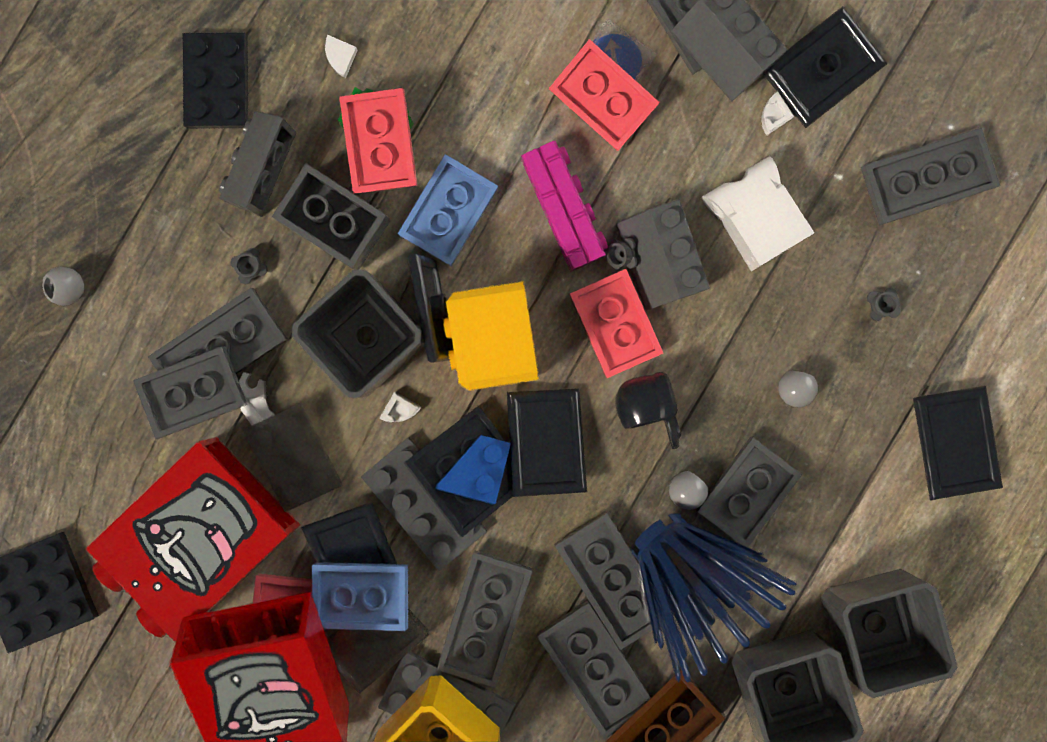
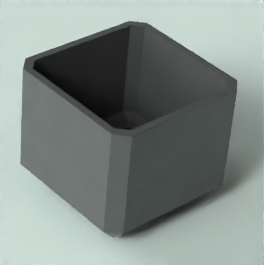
(332, 330)
(908, 646)
(817, 705)

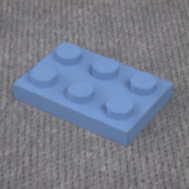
(448, 210)
(361, 596)

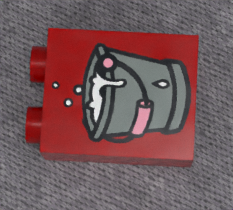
(190, 538)
(261, 674)

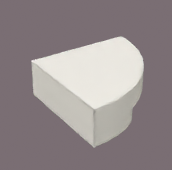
(339, 55)
(775, 114)
(399, 409)

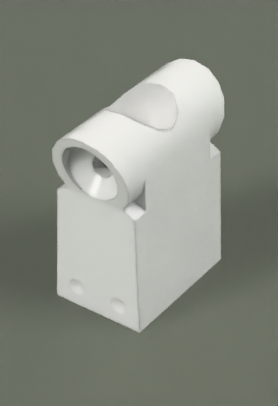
(759, 214)

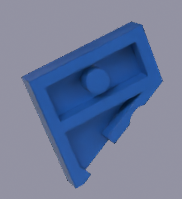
(478, 471)

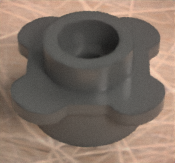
(615, 255)
(239, 264)
(892, 304)

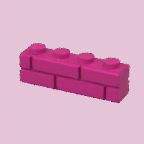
(563, 206)

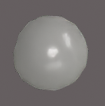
(63, 286)
(797, 388)
(687, 490)

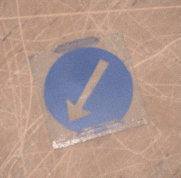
(624, 49)

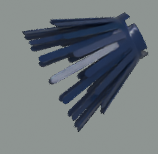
(672, 569)

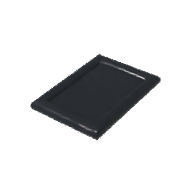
(824, 67)
(431, 307)
(546, 442)
(957, 442)
(350, 538)

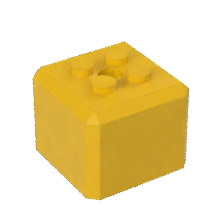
(491, 336)
(438, 705)

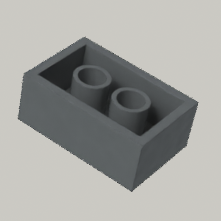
(331, 217)

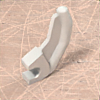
(257, 405)

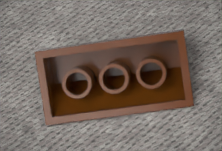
(673, 714)

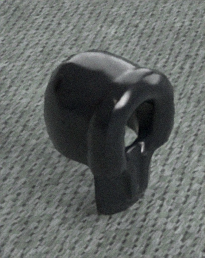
(648, 401)

